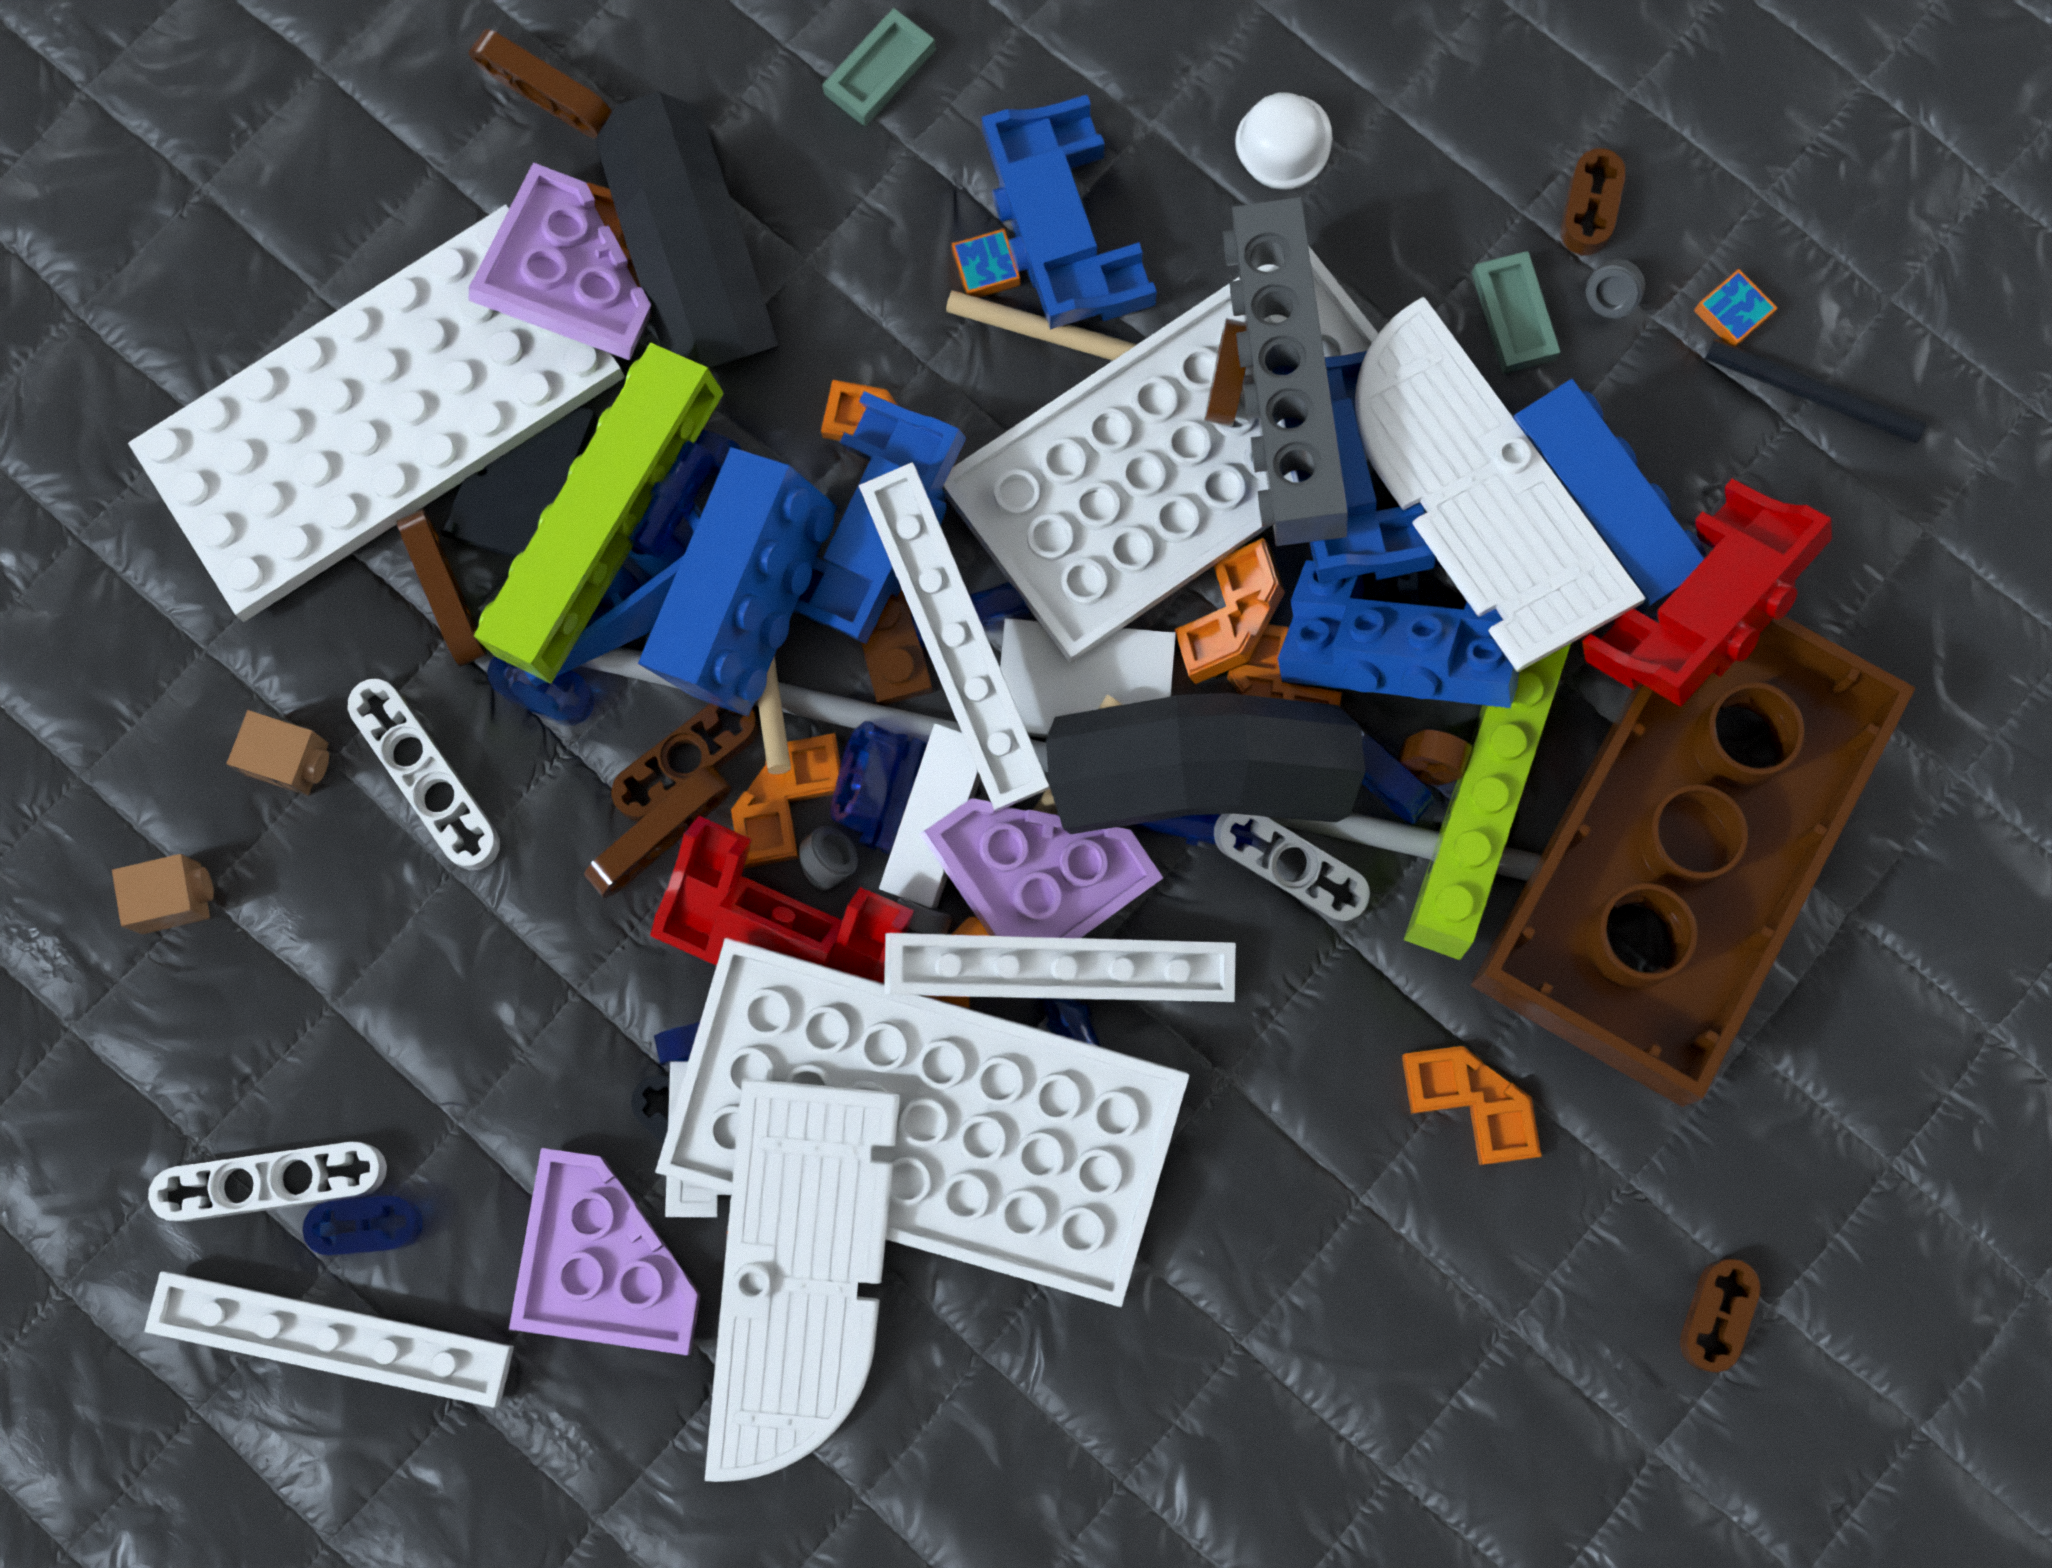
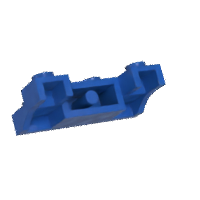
(1051, 229)
(1375, 539)
(859, 576)
(1392, 646)

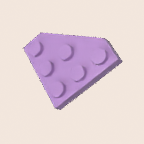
(562, 267)
(1033, 875)
(598, 1264)

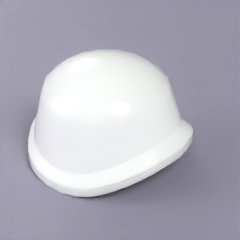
(1284, 140)

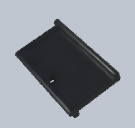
(507, 500)

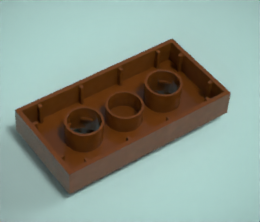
(1701, 845)

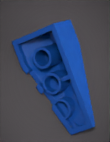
(631, 599)

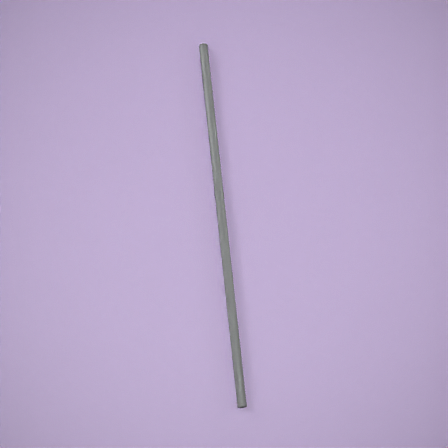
(853, 712)

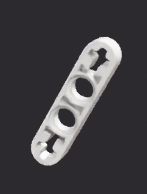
(427, 771)
(268, 1186)

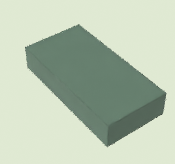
(879, 67)
(1515, 312)

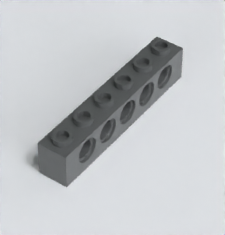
(1277, 236)

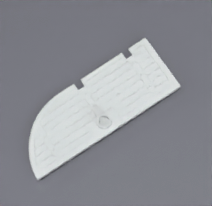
(1488, 494)
(798, 1242)

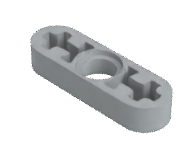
(1334, 871)

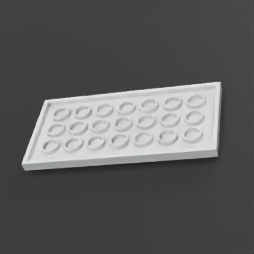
(361, 423)
(1122, 480)
(1005, 1137)

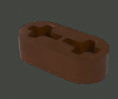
(1581, 199)
(1226, 378)
(1435, 756)
(1734, 1319)

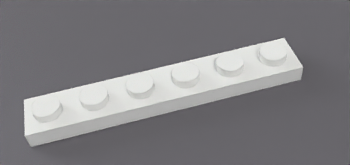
(954, 637)
(1058, 968)
(329, 1339)

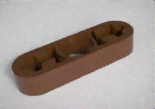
(540, 83)
(441, 587)
(661, 752)
(657, 831)

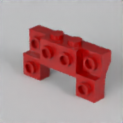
(1723, 603)
(715, 902)

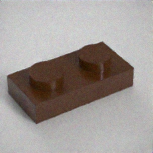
(896, 656)

